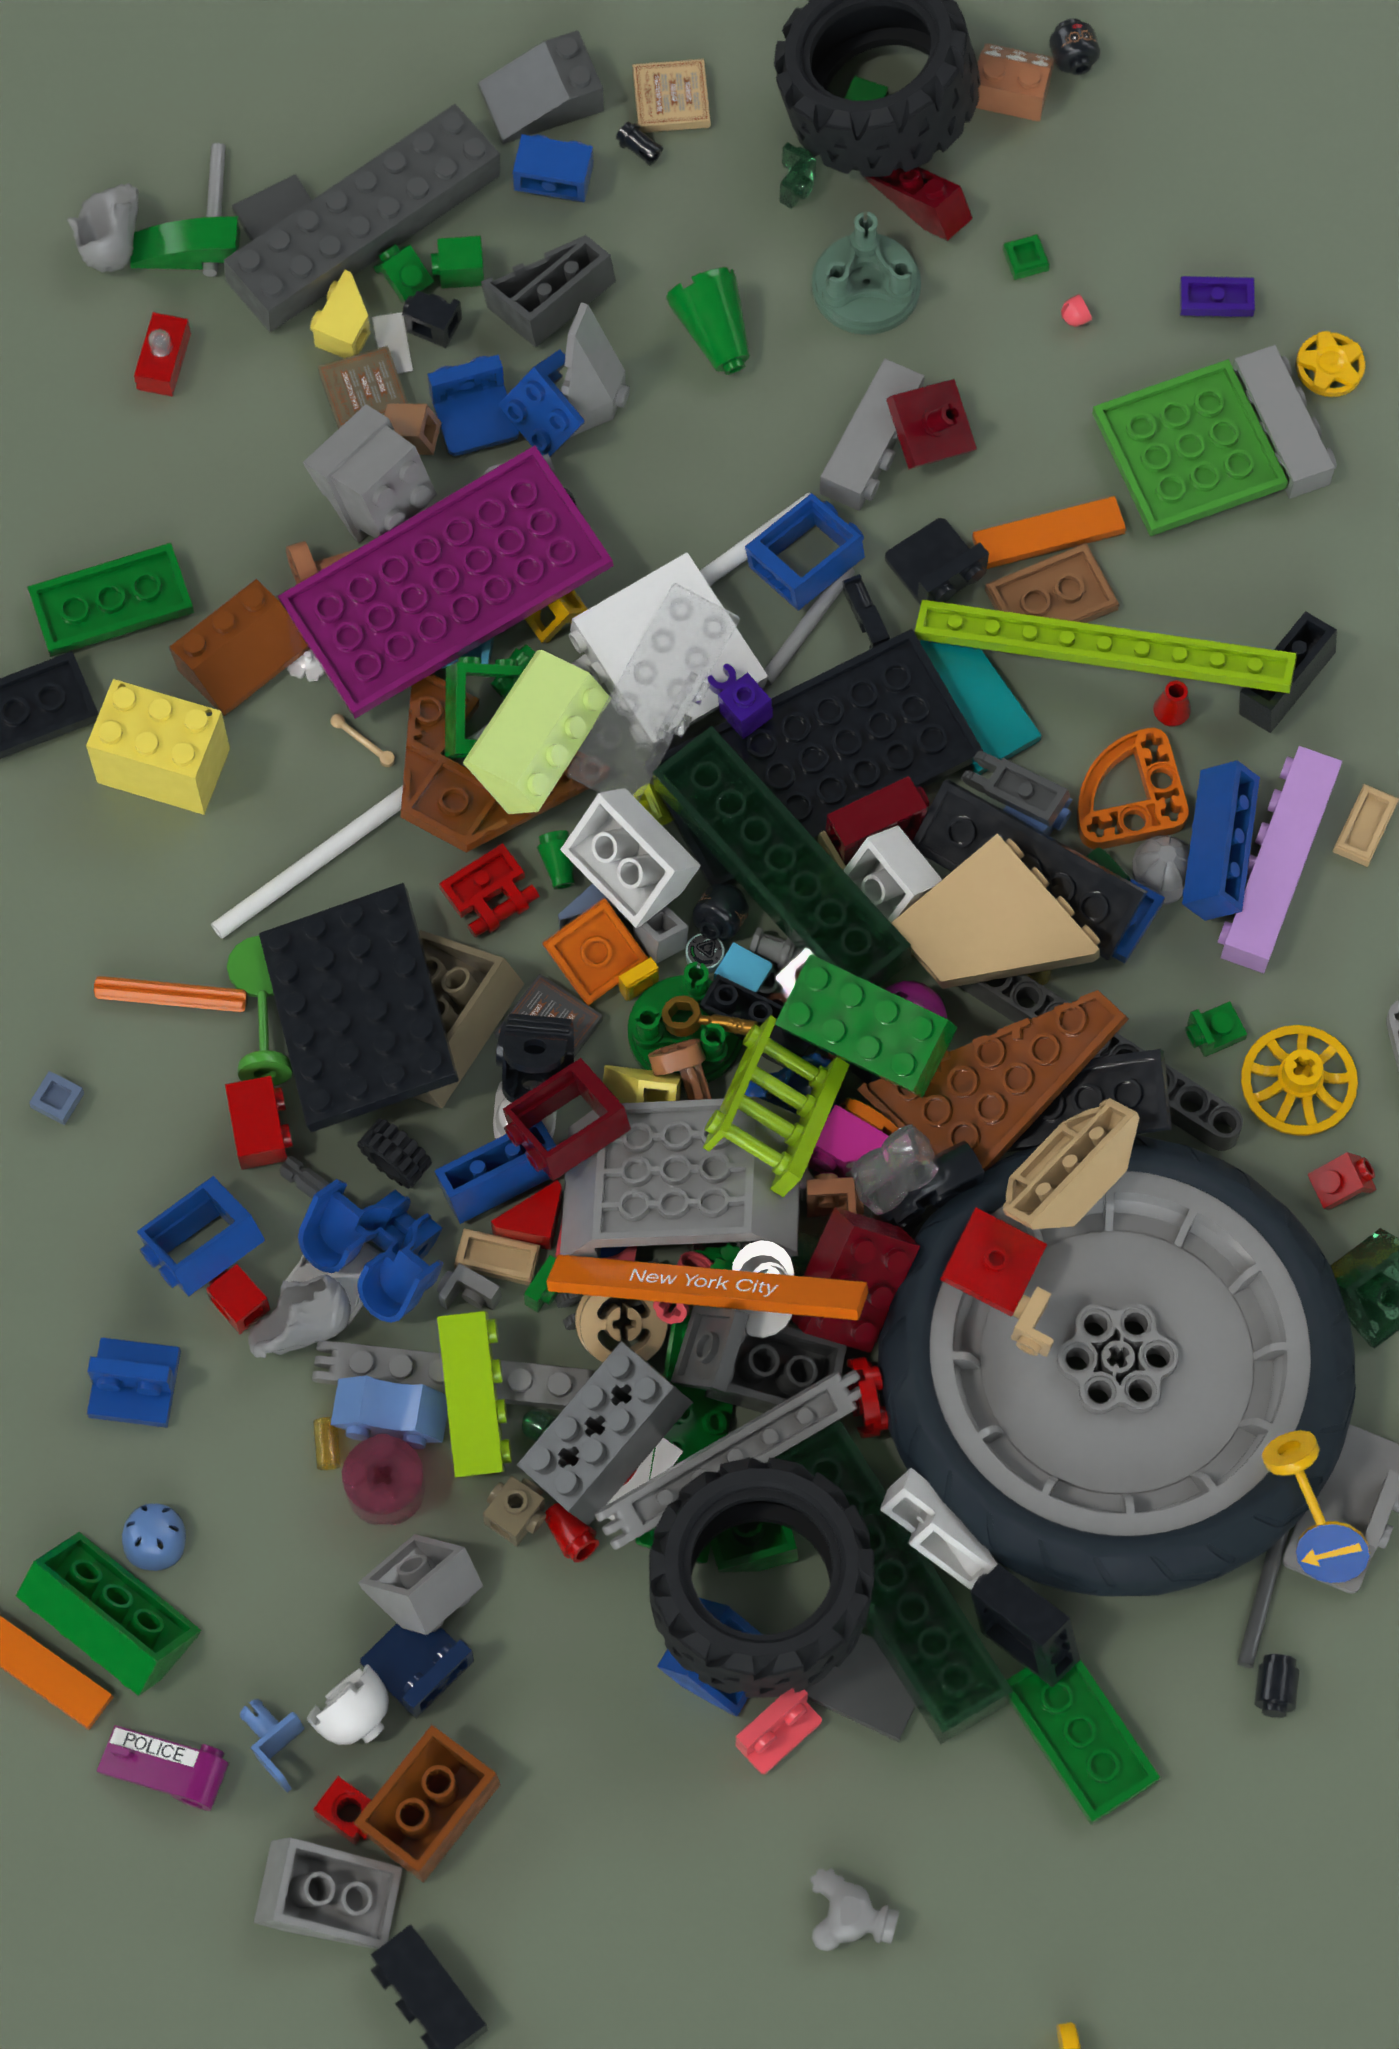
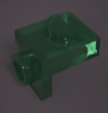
(801, 176)

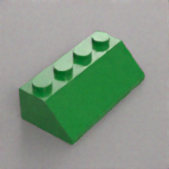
(107, 1612)

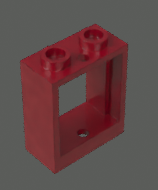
(891, 806)
(550, 1096)

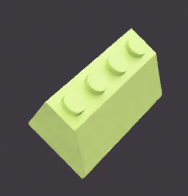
(536, 732)

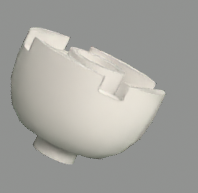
(352, 1709)

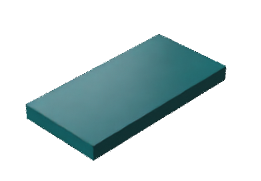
(983, 700)

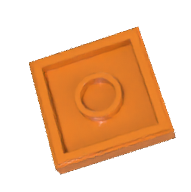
(594, 951)

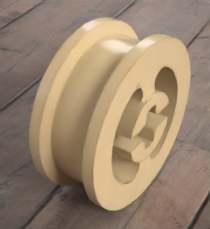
(589, 1324)

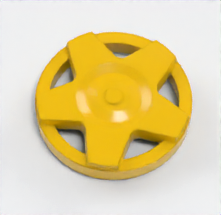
(1330, 364)

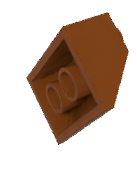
(239, 647)
(428, 1803)

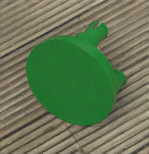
(649, 1032)

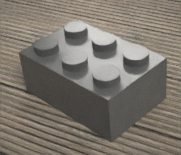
(779, 1368)

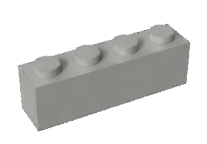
(1285, 420)
(868, 440)

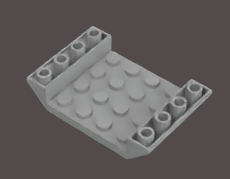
(669, 1190)

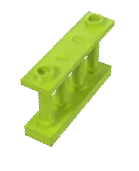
(812, 1108)

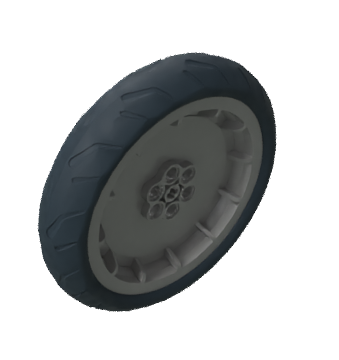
(1126, 1488)

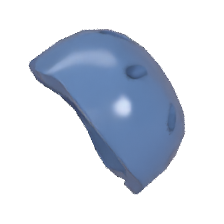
(153, 1526)

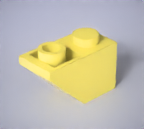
(344, 321)
(641, 1085)

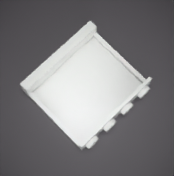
(617, 625)

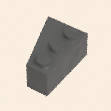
(549, 292)

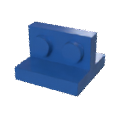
(133, 1382)

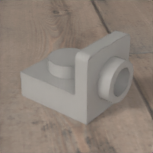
(475, 1288)

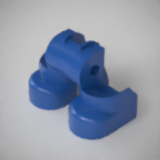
(393, 1279)

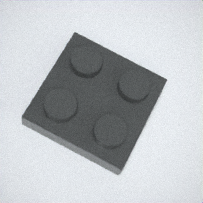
(710, 1348)

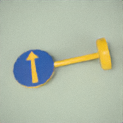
(1328, 1549)

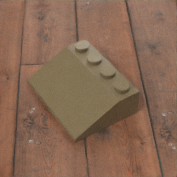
(472, 997)

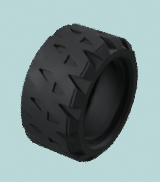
(885, 131)
(776, 1494)

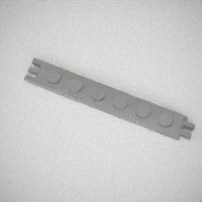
(522, 1382)
(758, 1439)

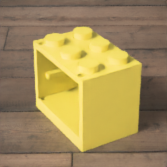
(158, 746)

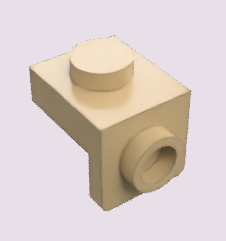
(1029, 1313)

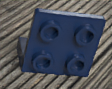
(417, 1665)

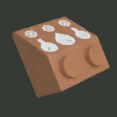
(1013, 81)

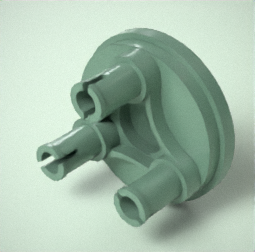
(866, 281)

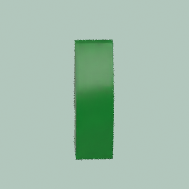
(186, 243)

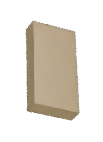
(1365, 825)
(498, 1256)

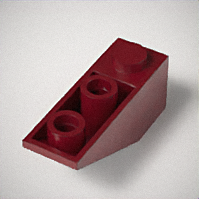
(927, 199)

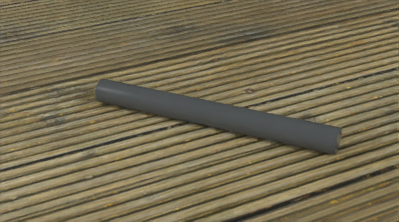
(1261, 1603)

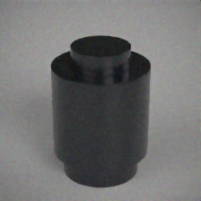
(1277, 1685)

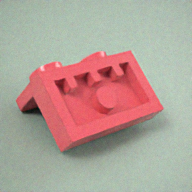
(778, 1730)

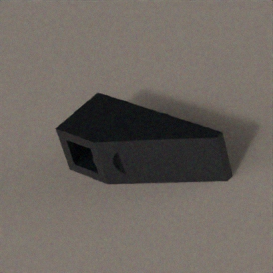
(736, 1001)

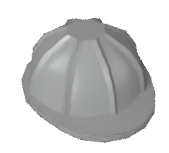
(1162, 866)

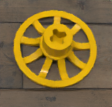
(1301, 1077)

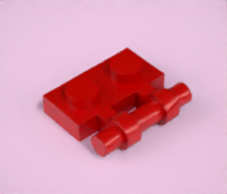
(484, 880)

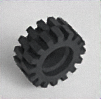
(394, 1153)

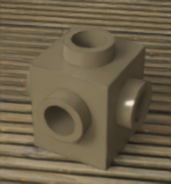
(511, 1522)

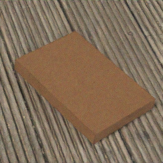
(1059, 588)

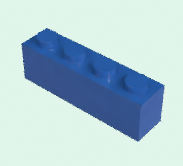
(1221, 840)

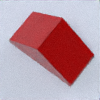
(533, 1218)

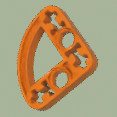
(1150, 810)

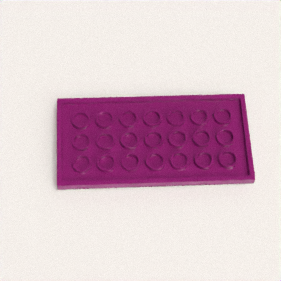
(445, 581)

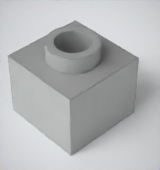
(662, 935)

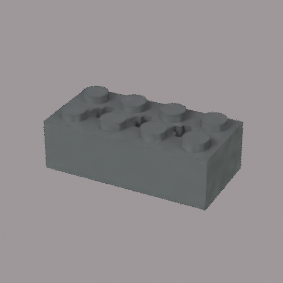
(604, 1433)

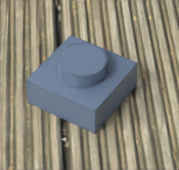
(56, 1097)

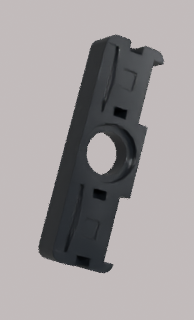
(865, 610)

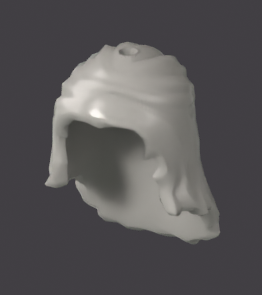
(107, 228)
(303, 1316)

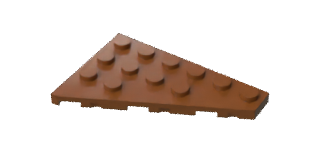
(1002, 1080)

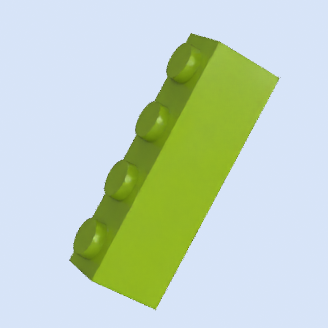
(472, 1393)

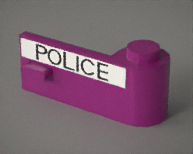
(165, 1766)

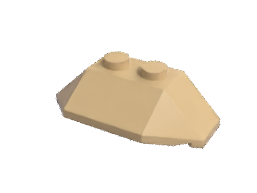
(1072, 1167)

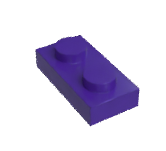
(1217, 296)

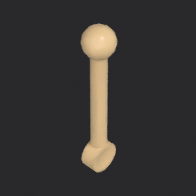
(387, 758)

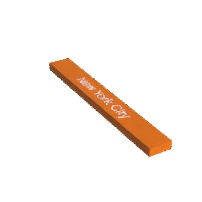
(708, 1287)

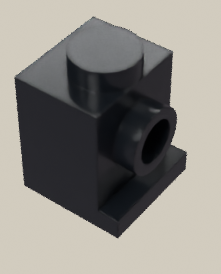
(432, 317)

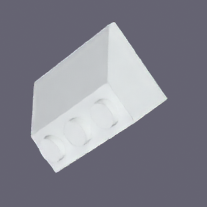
(629, 856)

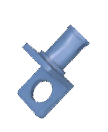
(272, 1736)

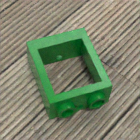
(455, 743)

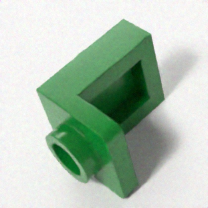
(403, 271)

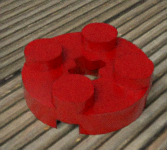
(873, 1415)

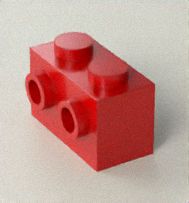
(257, 1123)

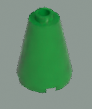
(713, 317)

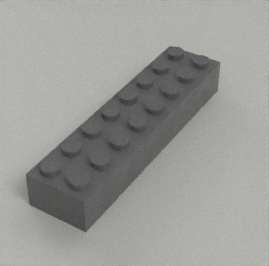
(362, 217)

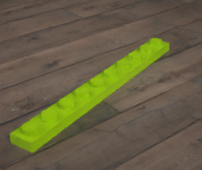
(1106, 646)

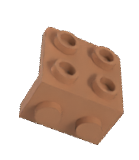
(828, 1192)

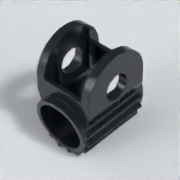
(532, 1050)

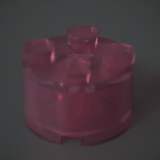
(383, 1458)

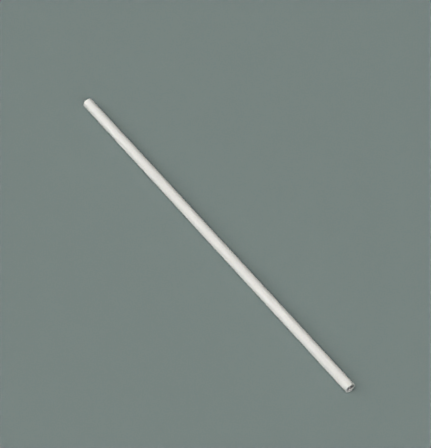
(392, 803)

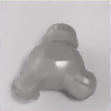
(849, 1913)

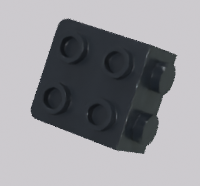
(937, 562)

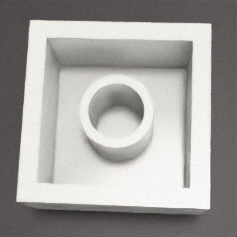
(891, 872)

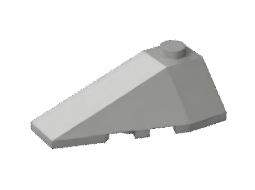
(594, 373)

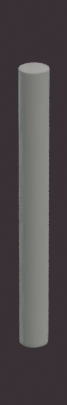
(215, 193)
(804, 628)

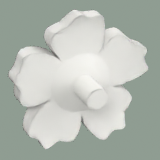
(307, 665)

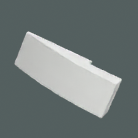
(936, 1529)

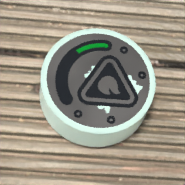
(705, 951)

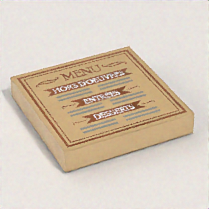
(671, 95)

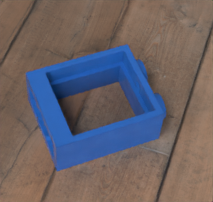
(811, 511)
(186, 1219)

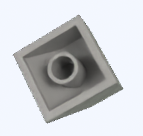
(422, 1583)

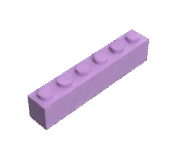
(1281, 858)

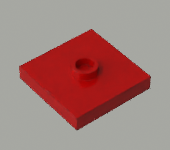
(993, 1261)

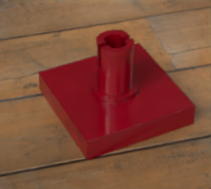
(931, 423)

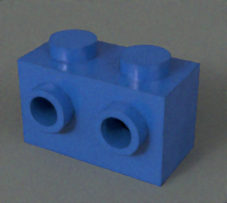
(553, 167)

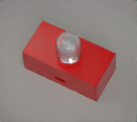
(162, 354)

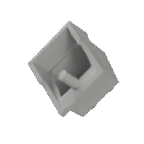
(370, 475)

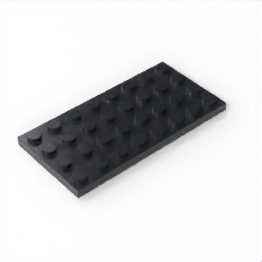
(848, 737)

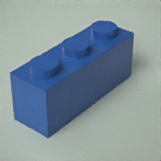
(491, 1175)

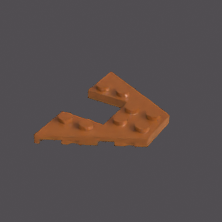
(446, 795)

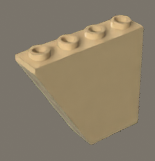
(994, 922)

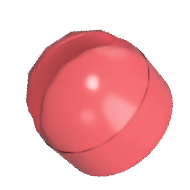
(1075, 311)

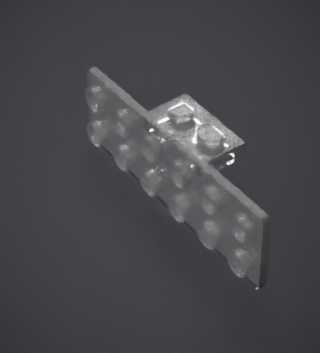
(654, 694)

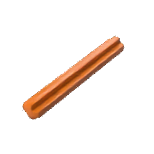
(170, 994)

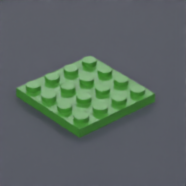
(1189, 447)

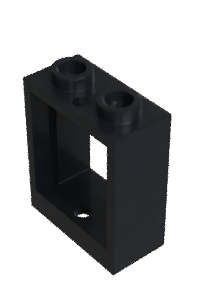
(1025, 1625)

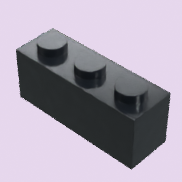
(1314, 647)
(426, 1992)

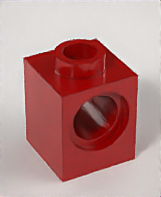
(237, 1298)
(334, 1799)

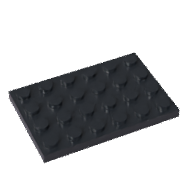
(358, 1007)

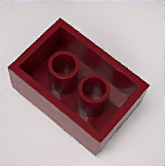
(859, 1251)

